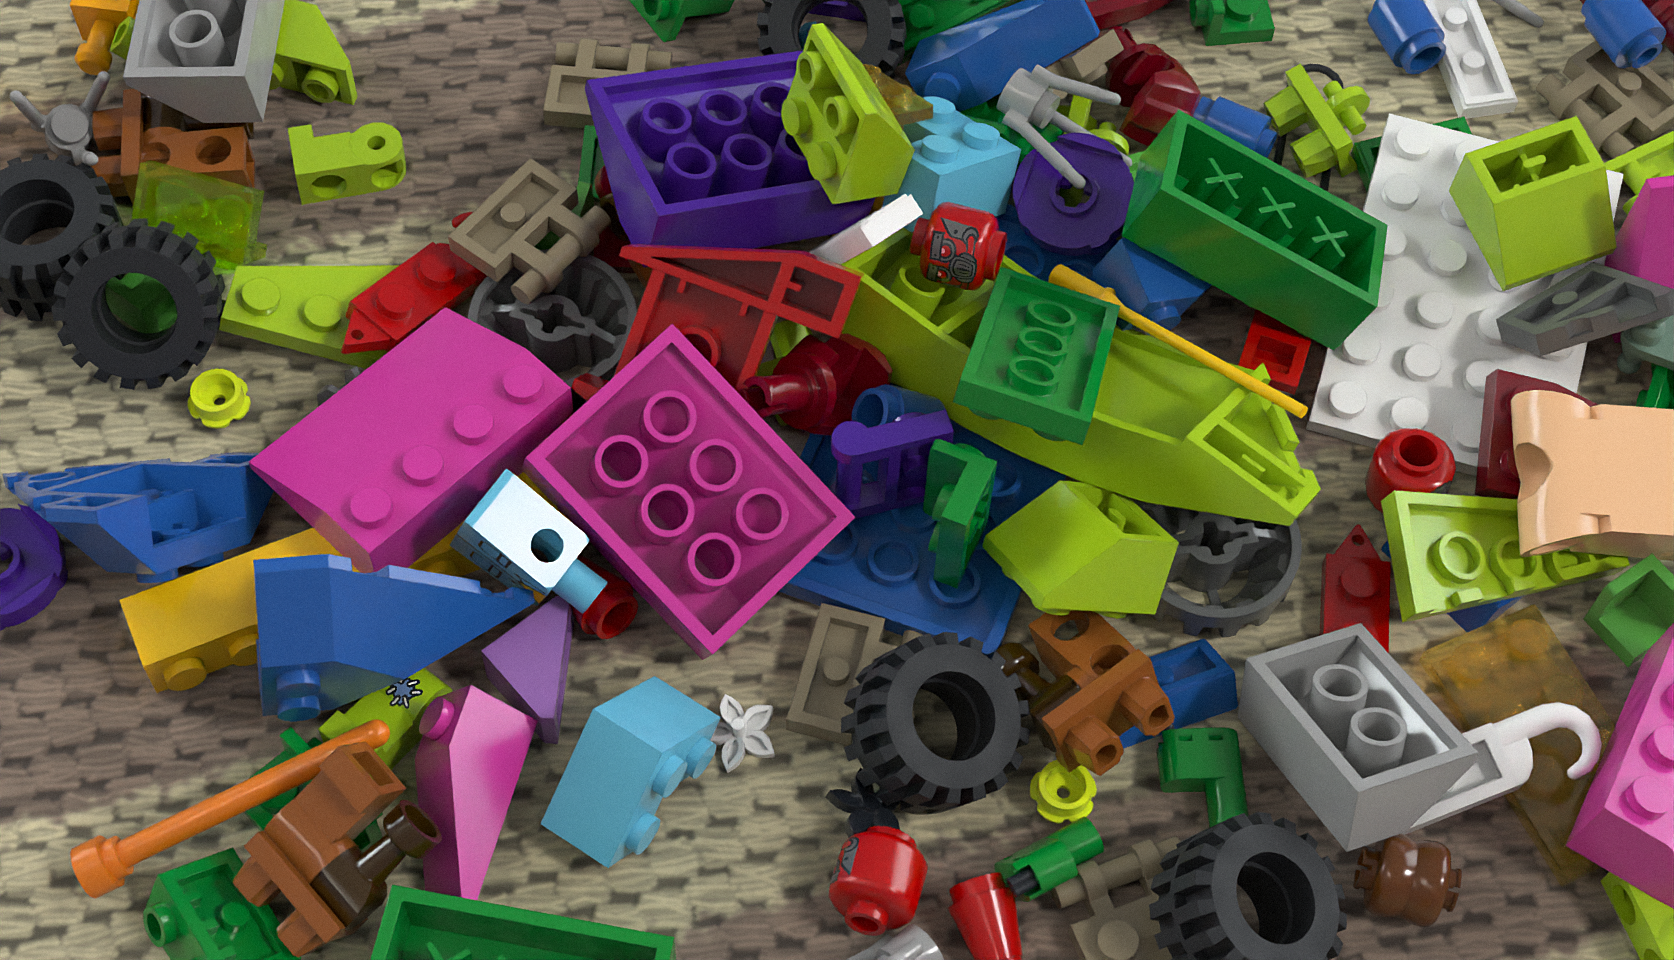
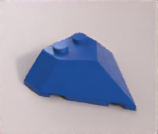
(151, 512)
(350, 633)

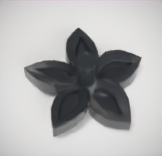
(864, 807)

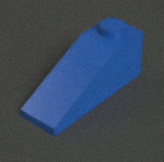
(981, 55)
(1148, 284)

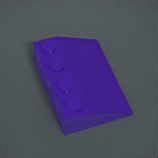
(707, 157)

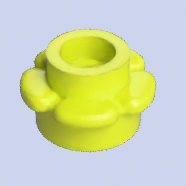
(214, 385)
(1057, 809)

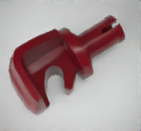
(1150, 85)
(818, 382)

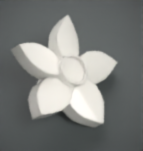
(742, 732)

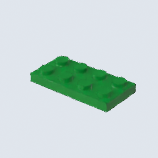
(1038, 357)

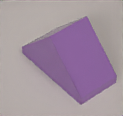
(532, 665)

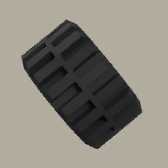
(884, 20)
(41, 197)
(108, 342)
(983, 712)
(1276, 870)

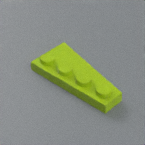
(1467, 554)

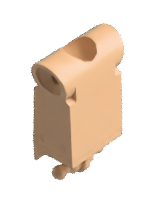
(1593, 476)

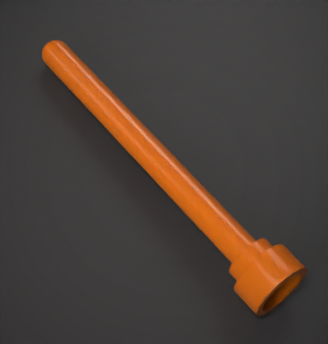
(105, 863)

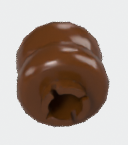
(1408, 879)

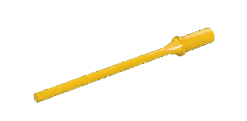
(1072, 280)

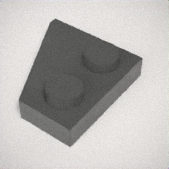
(1585, 308)

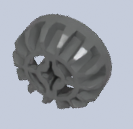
(573, 325)
(1211, 552)

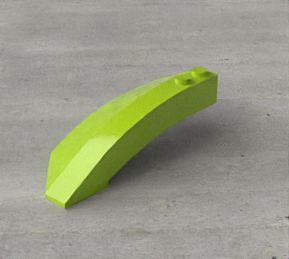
(1160, 418)

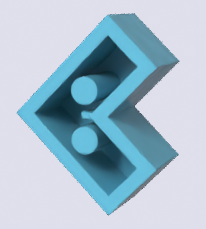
(957, 163)
(624, 766)

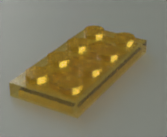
(1508, 671)

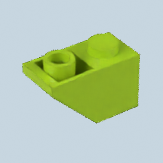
(311, 57)

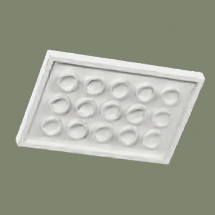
(1435, 323)

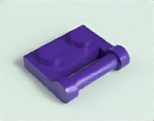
(902, 458)

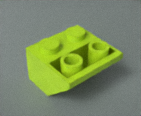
(844, 123)
(1536, 203)
(1084, 552)

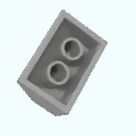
(206, 56)
(1352, 733)

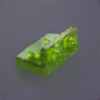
(211, 209)

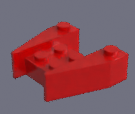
(731, 302)

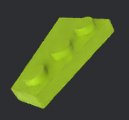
(300, 307)

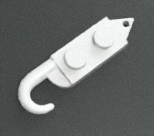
(1507, 757)

